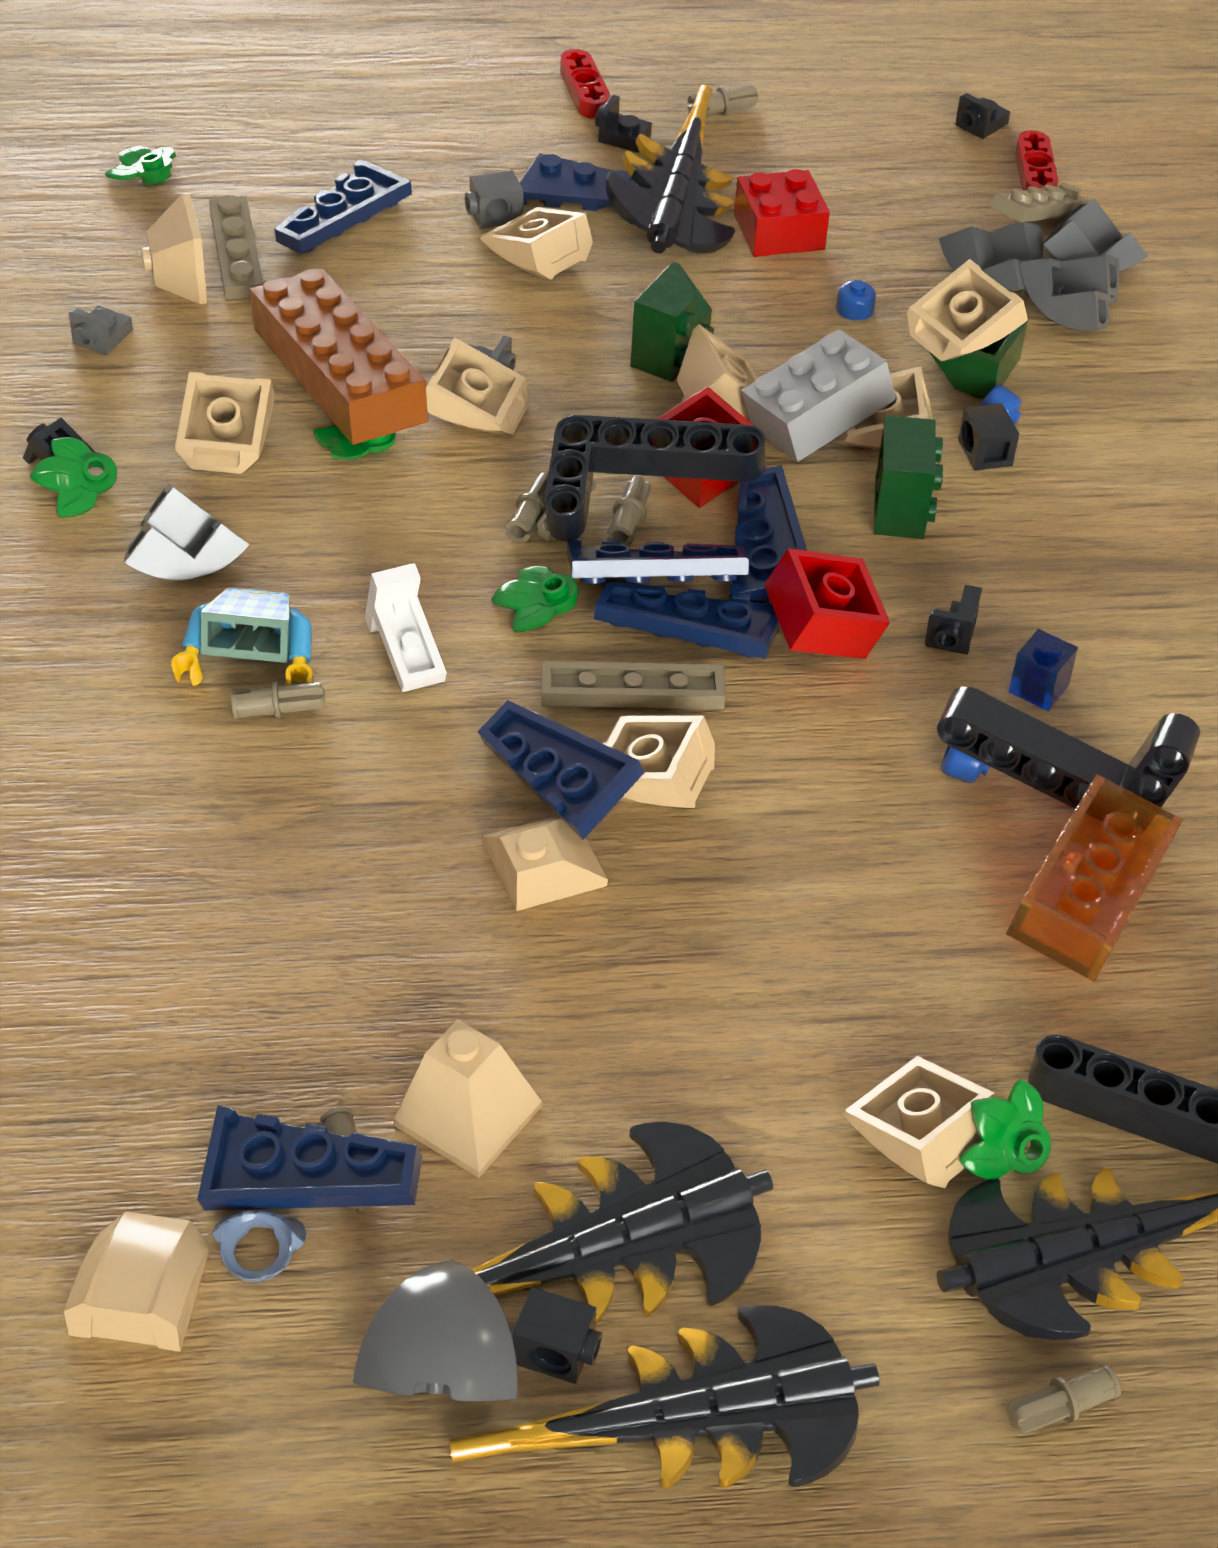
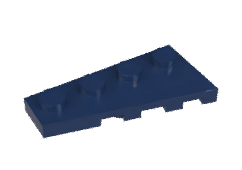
(347, 204)
(691, 617)

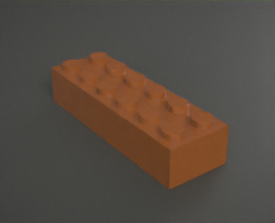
(339, 356)

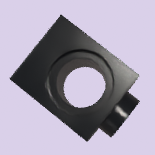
(988, 436)
(556, 1335)

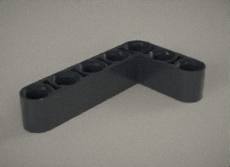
(641, 448)
(1058, 761)
(1127, 1095)

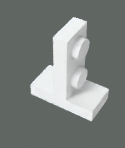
(403, 627)

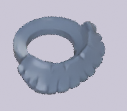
(233, 1227)

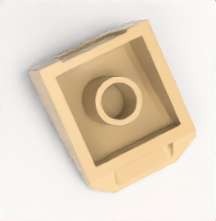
(542, 241)
(964, 313)
(476, 391)
(911, 401)
(224, 422)
(673, 754)
(920, 1119)
(138, 1282)

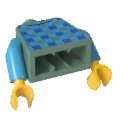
(247, 627)

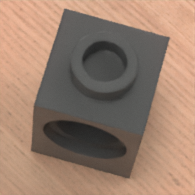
(494, 198)

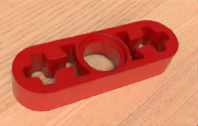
(583, 82)
(1035, 165)

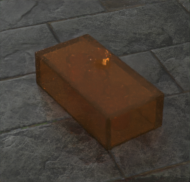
(1094, 877)

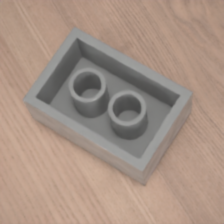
(819, 394)

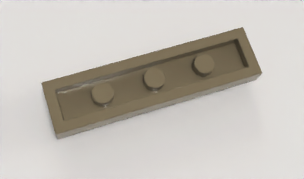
(1038, 203)
(235, 246)
(633, 685)

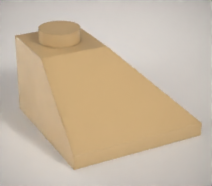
(176, 252)
(717, 366)
(543, 862)
(467, 1099)

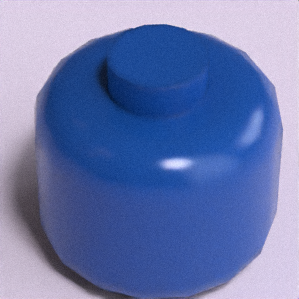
(856, 300)
(1011, 401)
(962, 766)

